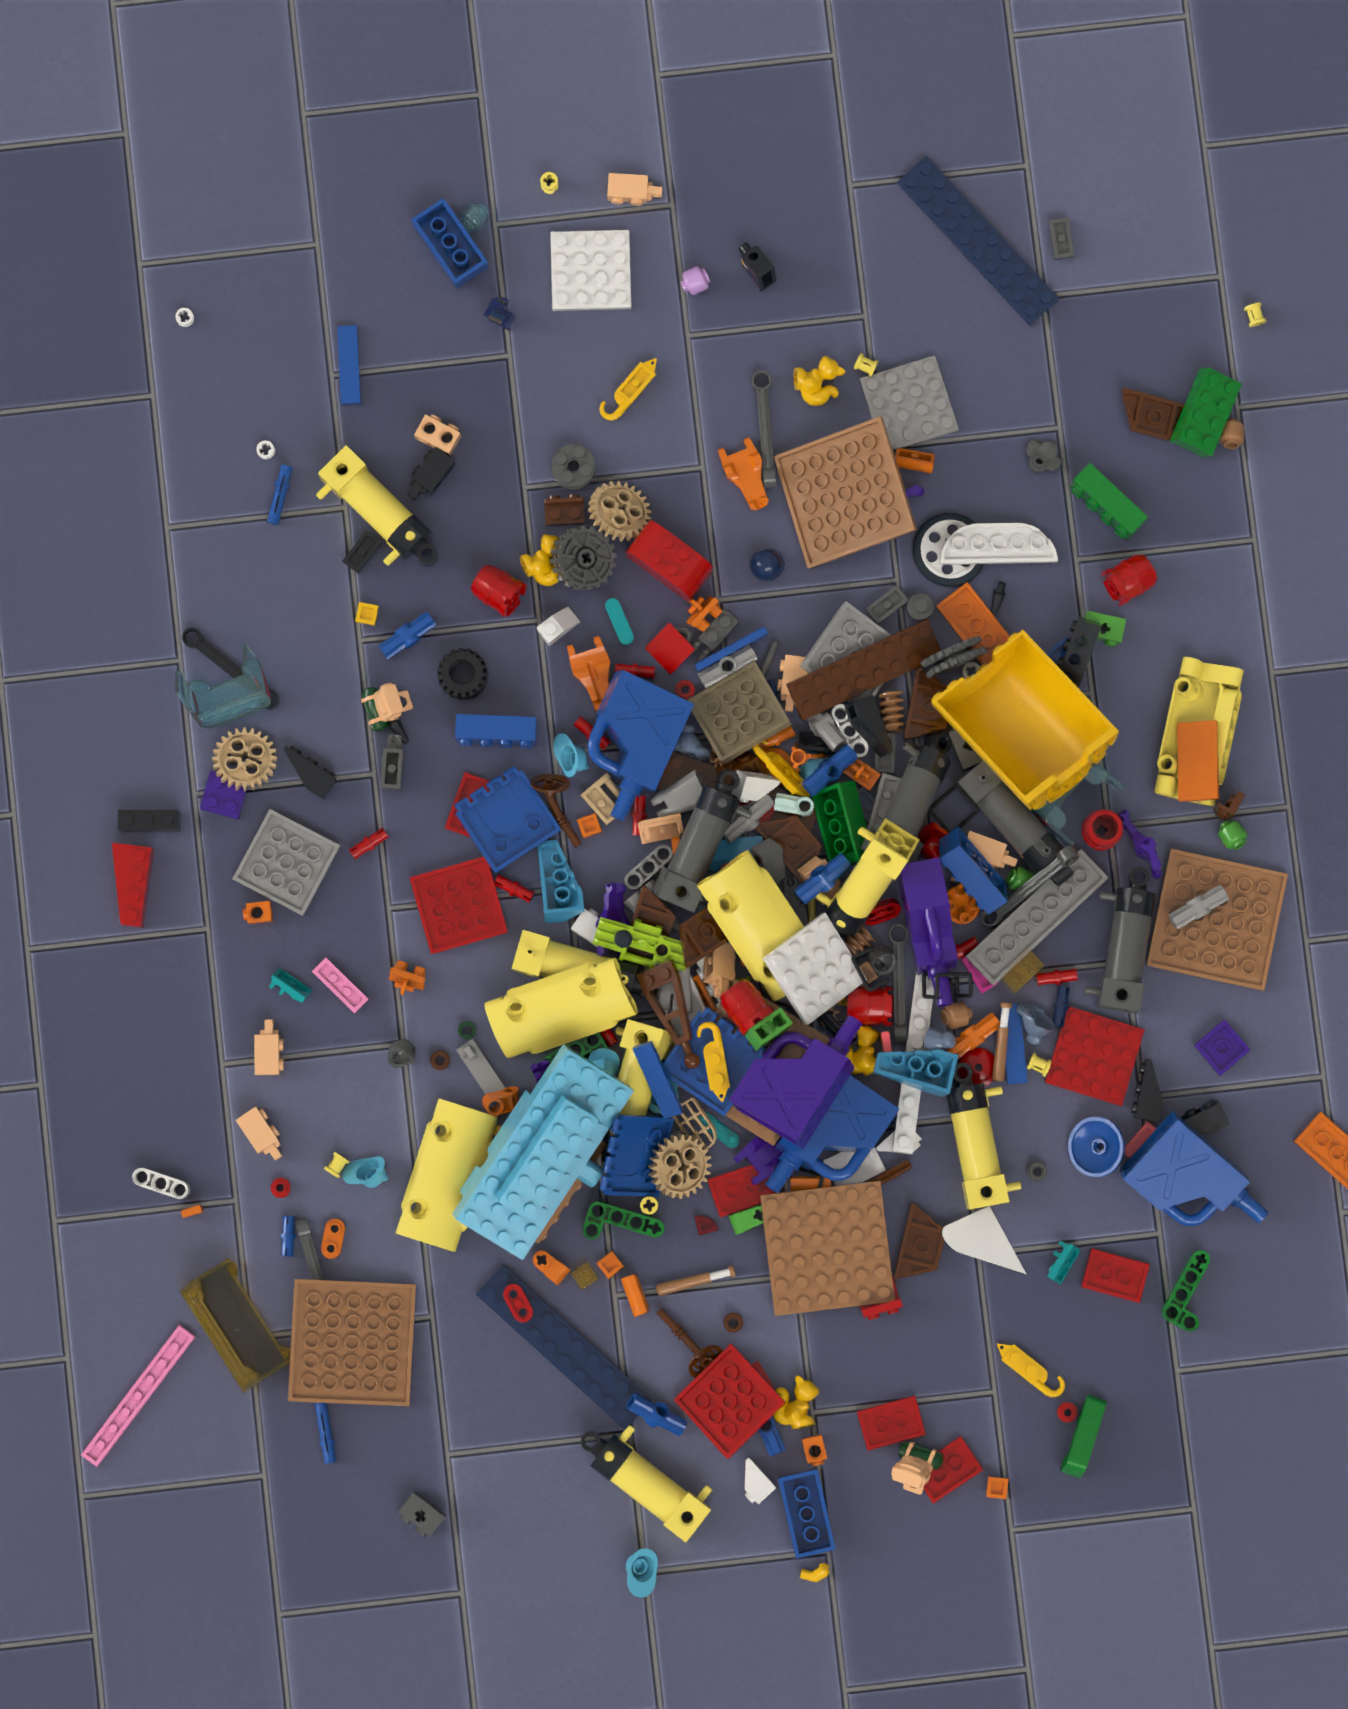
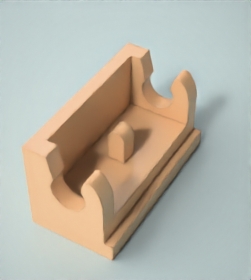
(660, 828)

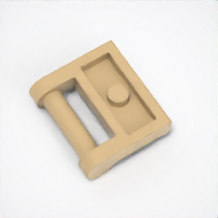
(599, 801)

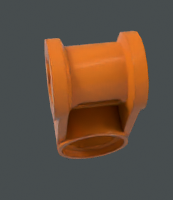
(505, 1100)
(553, 1269)

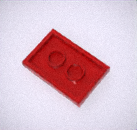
(467, 786)
(736, 1191)
(1115, 1275)
(891, 1422)
(957, 1469)

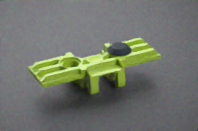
(640, 936)

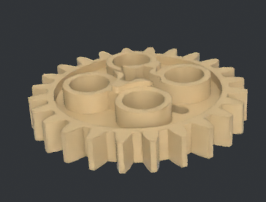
(619, 510)
(239, 775)
(664, 1171)

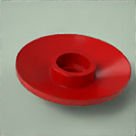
(974, 1057)

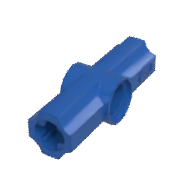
(407, 635)
(821, 778)
(822, 878)
(656, 1414)
(772, 1440)

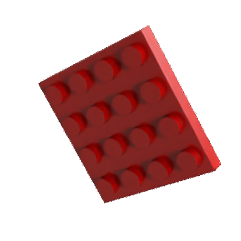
(458, 905)
(1094, 1056)
(729, 1401)

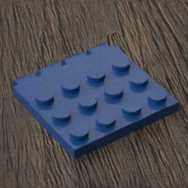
(506, 819)
(738, 1058)
(630, 1153)

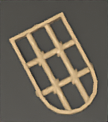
(694, 1115)

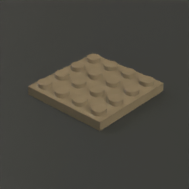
(739, 712)

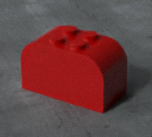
(669, 560)

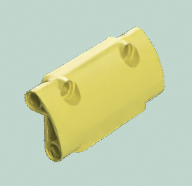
(1210, 696)
(751, 915)
(560, 1008)
(441, 1171)

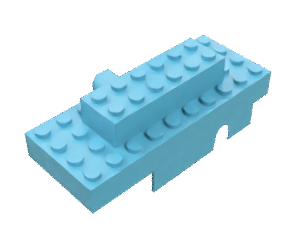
(542, 1152)

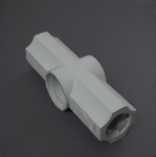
(716, 673)
(824, 726)
(742, 824)
(1198, 907)

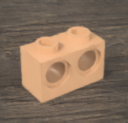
(435, 438)

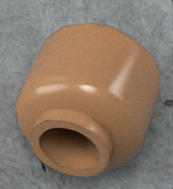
(1232, 434)
(956, 1015)

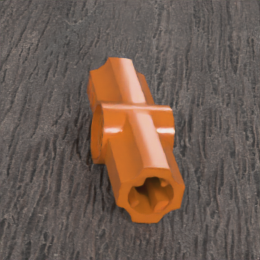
(975, 1035)

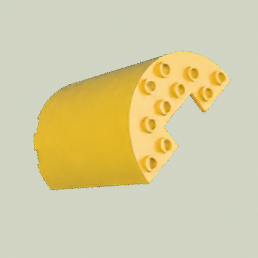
(1027, 721)

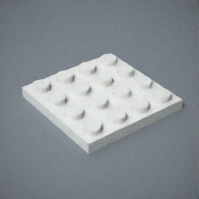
(590, 270)
(814, 969)

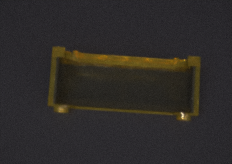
(234, 1325)

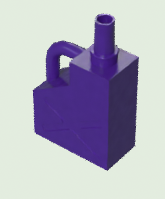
(929, 922)
(796, 1093)

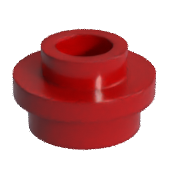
(685, 683)
(287, 1187)
(1067, 1405)

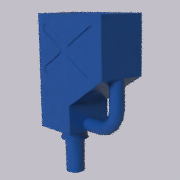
(645, 729)
(849, 1125)
(1183, 1166)

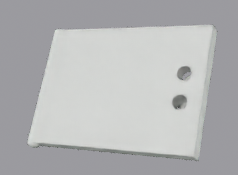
(870, 1167)

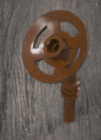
(550, 788)
(700, 1354)

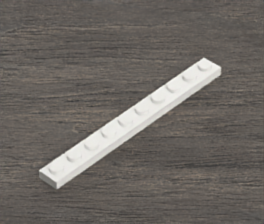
(910, 1096)

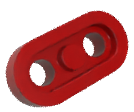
(884, 911)
(517, 1303)

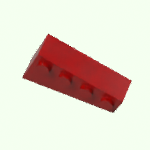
(132, 878)

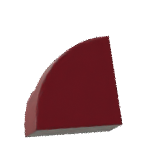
(705, 1225)

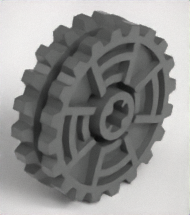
(597, 556)
(954, 657)

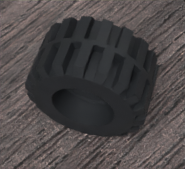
(457, 657)

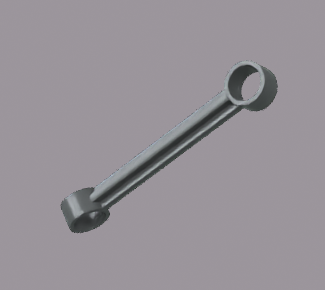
(769, 478)
(1065, 858)
(900, 1028)
(309, 1249)

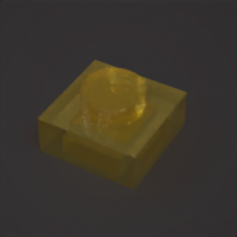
(584, 1276)

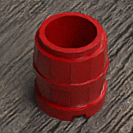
(1129, 578)
(498, 589)
(1110, 822)
(745, 1005)
(872, 1006)

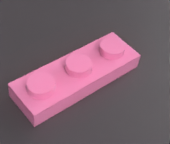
(340, 985)

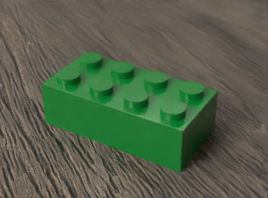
(1205, 412)
(1107, 502)
(839, 820)

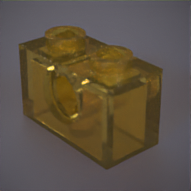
(1022, 972)

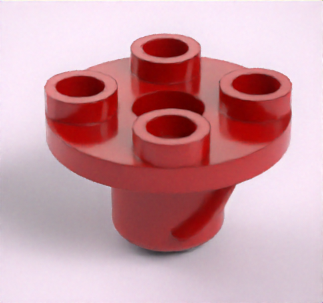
(930, 836)

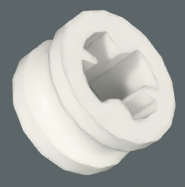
(179, 319)
(260, 447)
(969, 665)

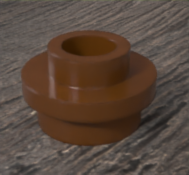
(433, 1060)
(733, 1329)

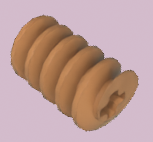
(890, 711)
(858, 941)

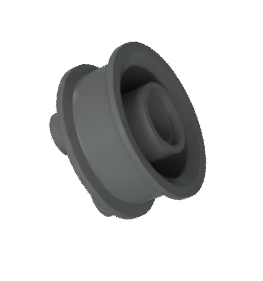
(573, 479)

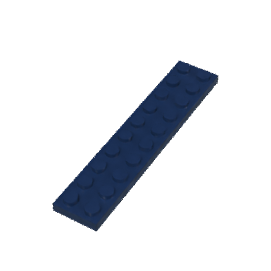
(978, 240)
(565, 1348)

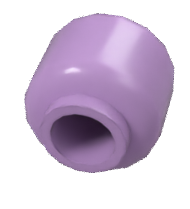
(695, 280)

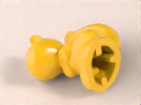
(811, 382)
(539, 564)
(863, 1057)
(796, 1412)

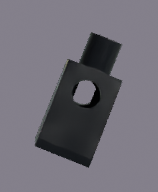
(757, 266)

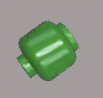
(1232, 835)
(1018, 877)

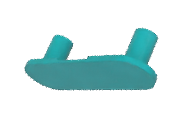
(619, 621)
(724, 1134)

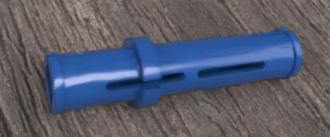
(285, 471)
(325, 1433)

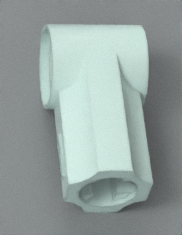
(791, 804)

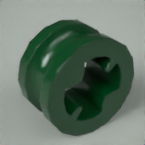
(466, 1036)

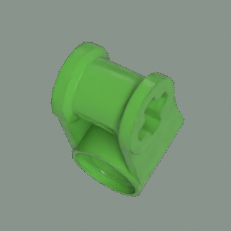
(744, 1219)

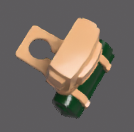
(384, 705)
(916, 1466)

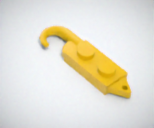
(631, 388)
(782, 771)
(715, 1061)
(1029, 1369)

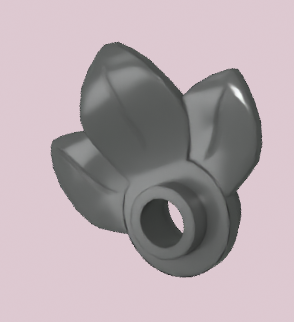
(1045, 454)

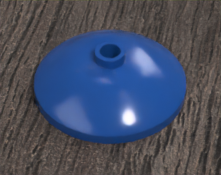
(1085, 1146)

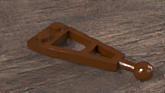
(656, 978)

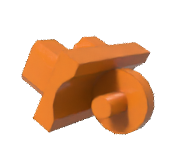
(697, 617)
(862, 774)
(406, 980)

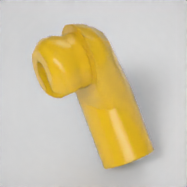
(816, 1575)

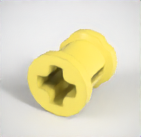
(544, 180)
(1255, 314)
(865, 364)
(1039, 1064)
(336, 1165)
(645, 1210)

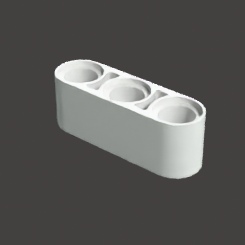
(843, 723)
(151, 1183)

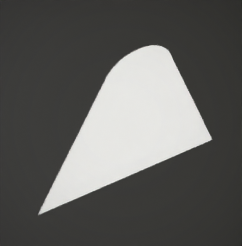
(982, 1238)

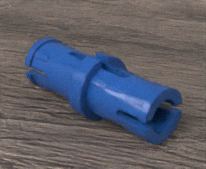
(288, 1236)

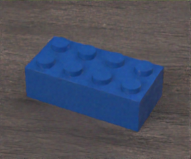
(449, 243)
(496, 730)
(972, 871)
(806, 1513)

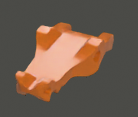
(745, 472)
(591, 670)

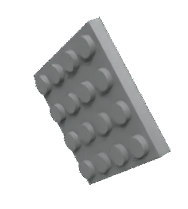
(910, 402)
(844, 635)
(286, 862)

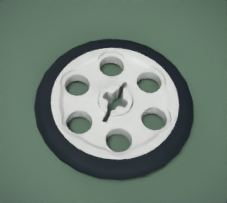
(922, 545)

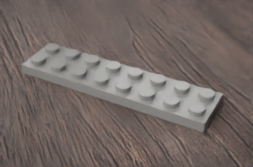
(1035, 920)

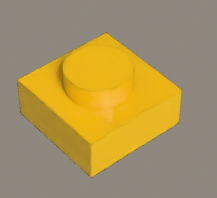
(367, 614)

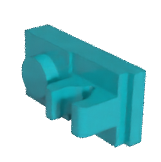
(291, 985)
(1064, 1262)

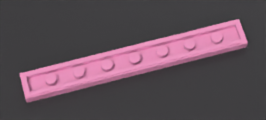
(138, 1395)

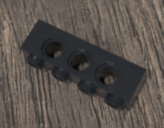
(1091, 631)

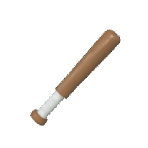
(1001, 1045)
(688, 1282)

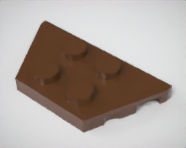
(1151, 414)
(922, 716)
(795, 838)
(653, 913)
(700, 937)
(920, 1245)

